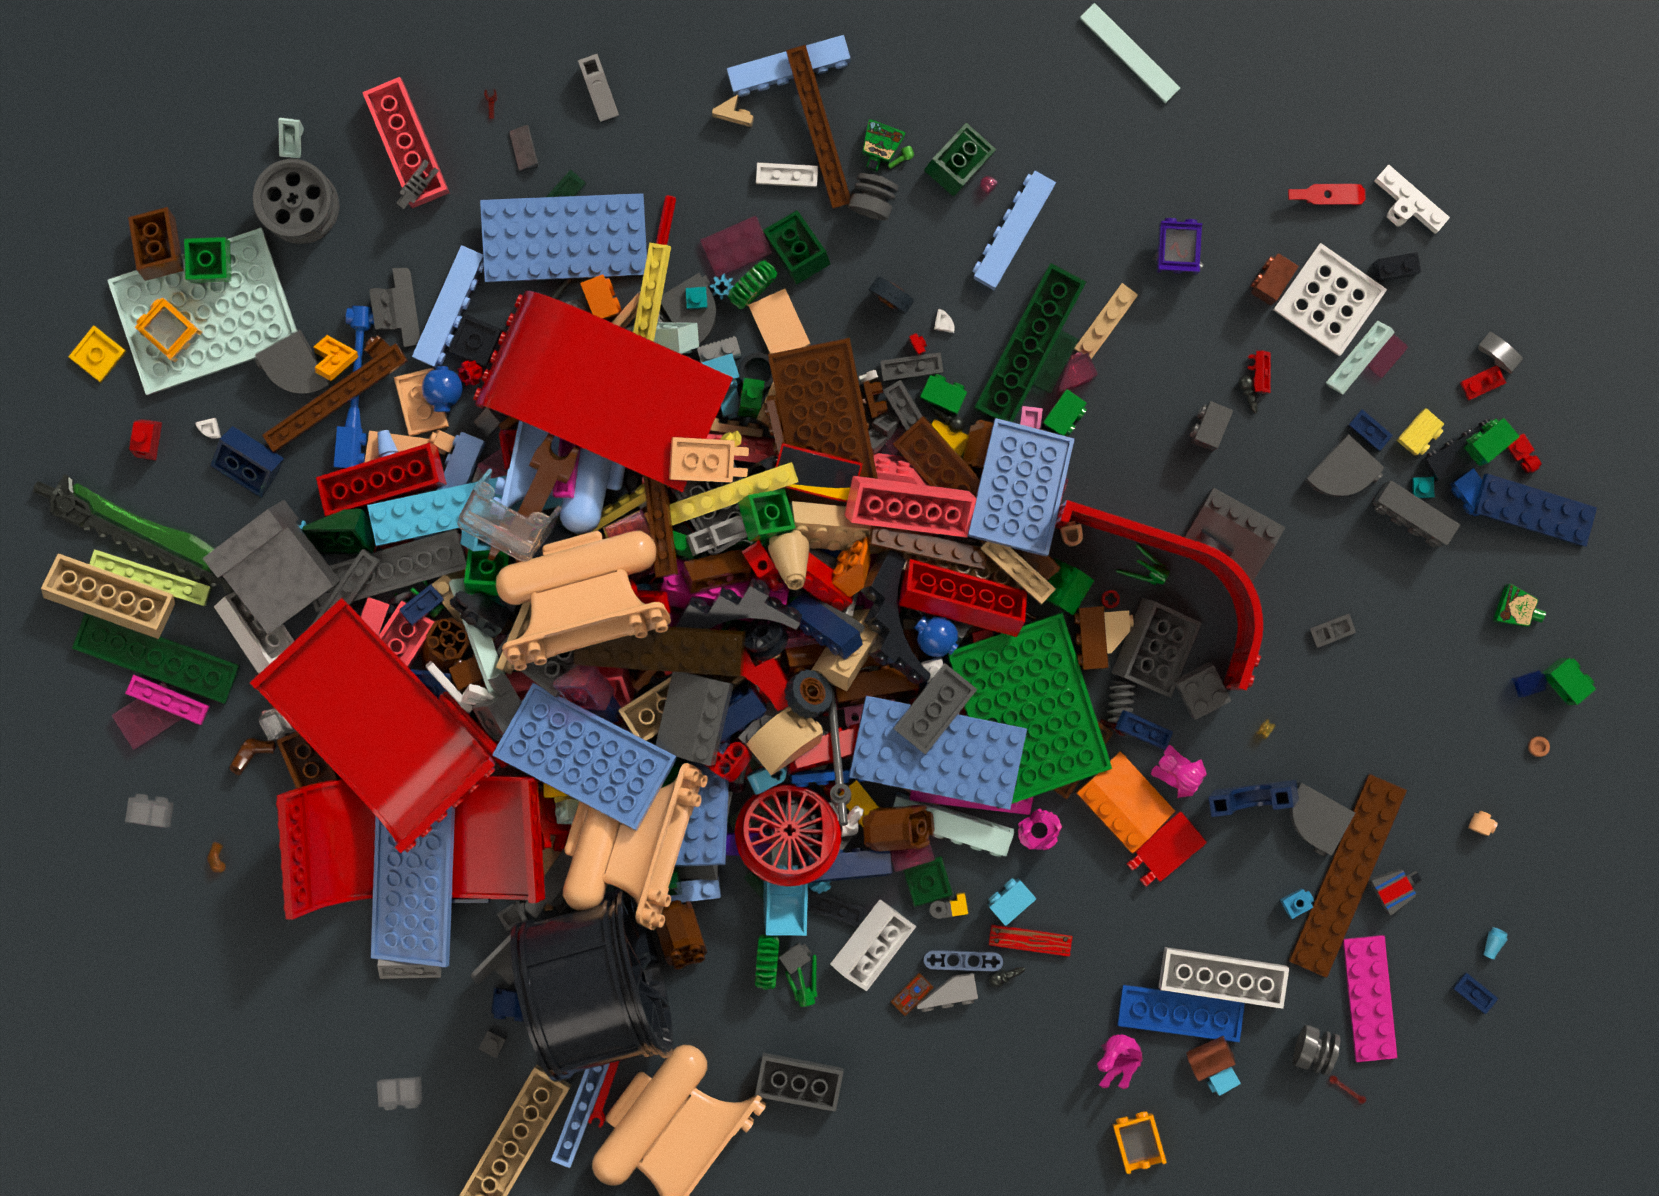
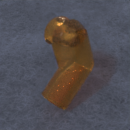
(213, 858)

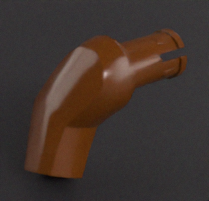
(247, 752)

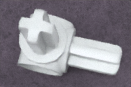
(852, 818)

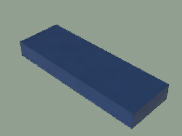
(1144, 730)

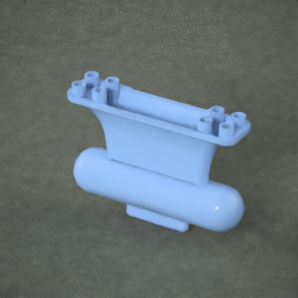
(593, 479)

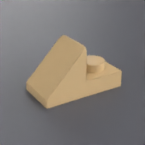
(727, 112)

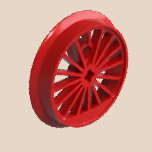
(830, 835)

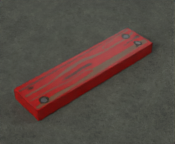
(1030, 940)

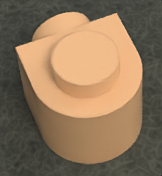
(442, 441)
(1071, 534)
(1482, 823)

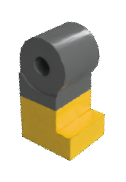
(951, 908)

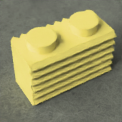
(1420, 432)

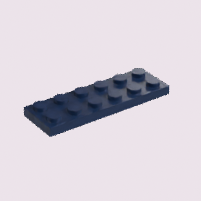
(1535, 510)

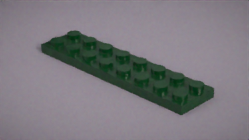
(157, 658)

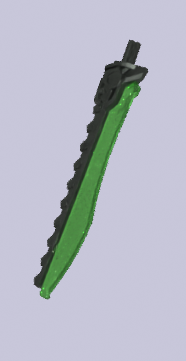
(72, 509)

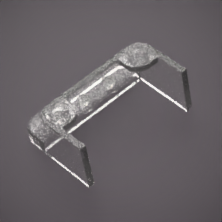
(503, 526)

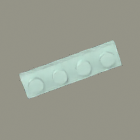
(1360, 357)

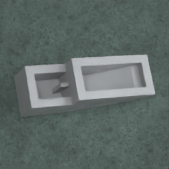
(716, 535)

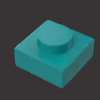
(696, 298)
(1423, 487)

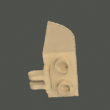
(784, 739)

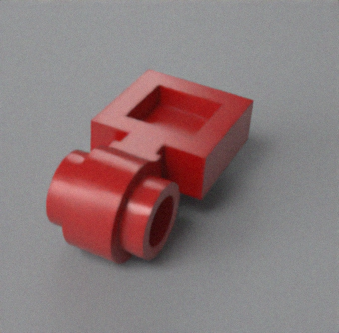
(1520, 449)

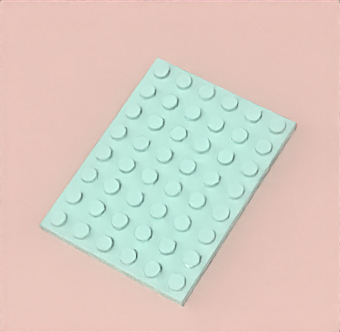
(233, 315)

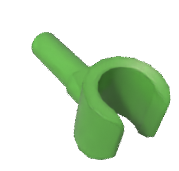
(907, 153)

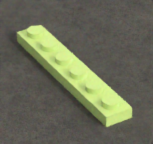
(158, 579)

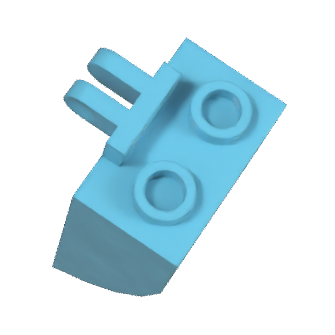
(785, 908)

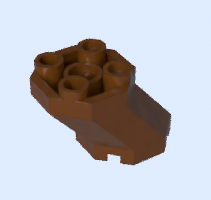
(977, 445)
(445, 644)
(898, 828)
(681, 935)

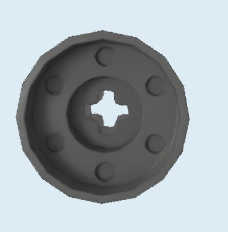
(874, 191)
(1320, 1051)

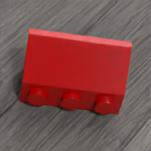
(820, 585)

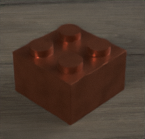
(1274, 279)

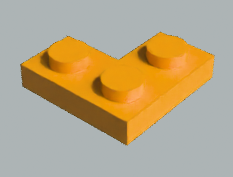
(336, 357)

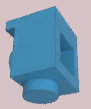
(1290, 900)

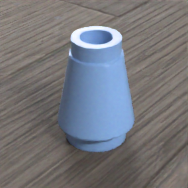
(385, 444)

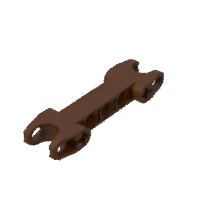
(550, 469)

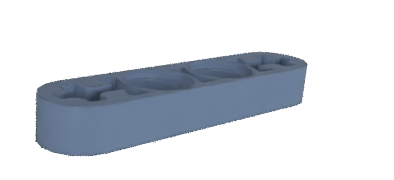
(963, 958)

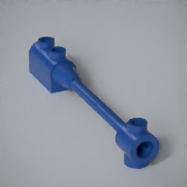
(351, 437)

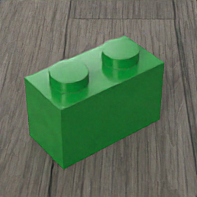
(943, 394)

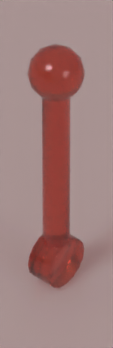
(1333, 1079)

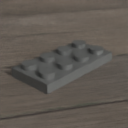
(934, 708)

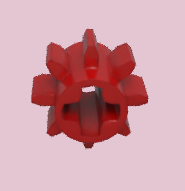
(470, 372)

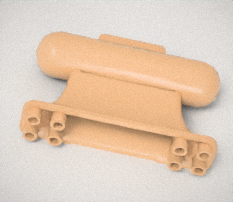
(580, 595)
(631, 859)
(668, 1128)

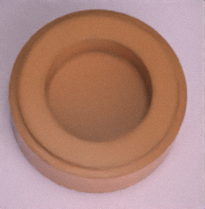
(1538, 746)

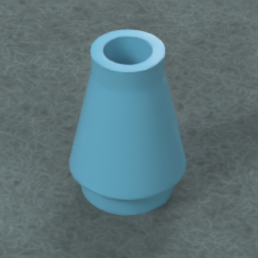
(1495, 941)

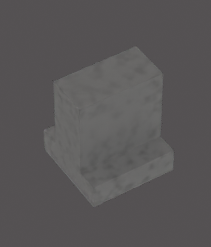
(272, 567)

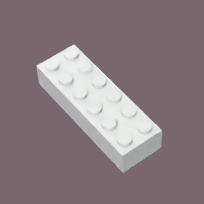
(1223, 977)

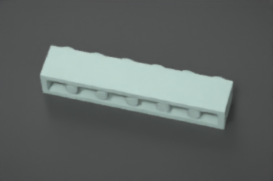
(965, 828)

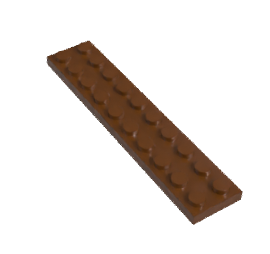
(946, 469)
(1347, 876)

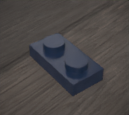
(1370, 430)
(421, 605)
(1475, 993)

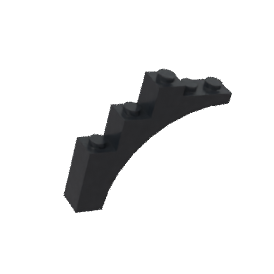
(729, 606)
(883, 618)

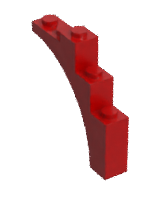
(767, 677)

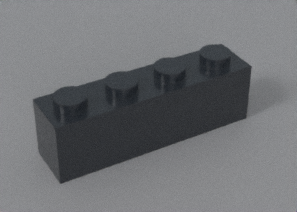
(1452, 456)

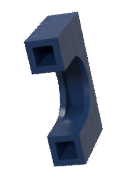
(1278, 794)

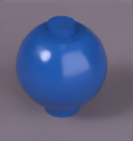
(442, 388)
(936, 636)

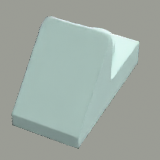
(290, 137)

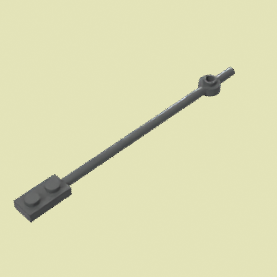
(840, 801)

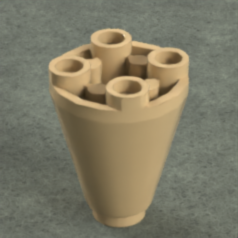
(790, 557)

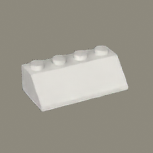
(250, 635)
(873, 945)

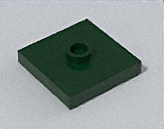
(928, 882)

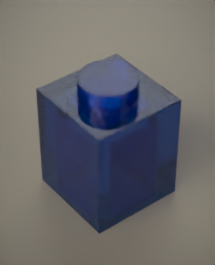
(1529, 683)

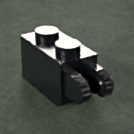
(481, 612)

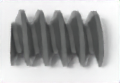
(1121, 699)

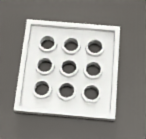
(1343, 297)

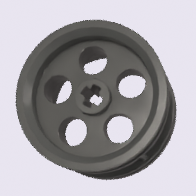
(324, 207)

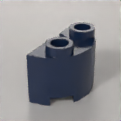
(506, 1003)

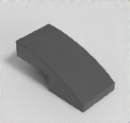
(1504, 354)
(882, 430)
(1333, 630)

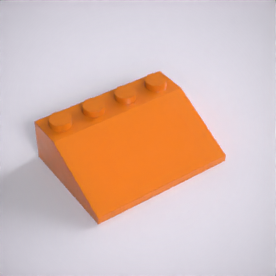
(1126, 802)

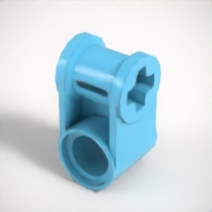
(762, 780)

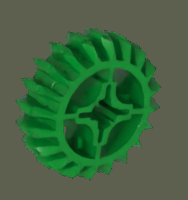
(752, 284)
(767, 961)

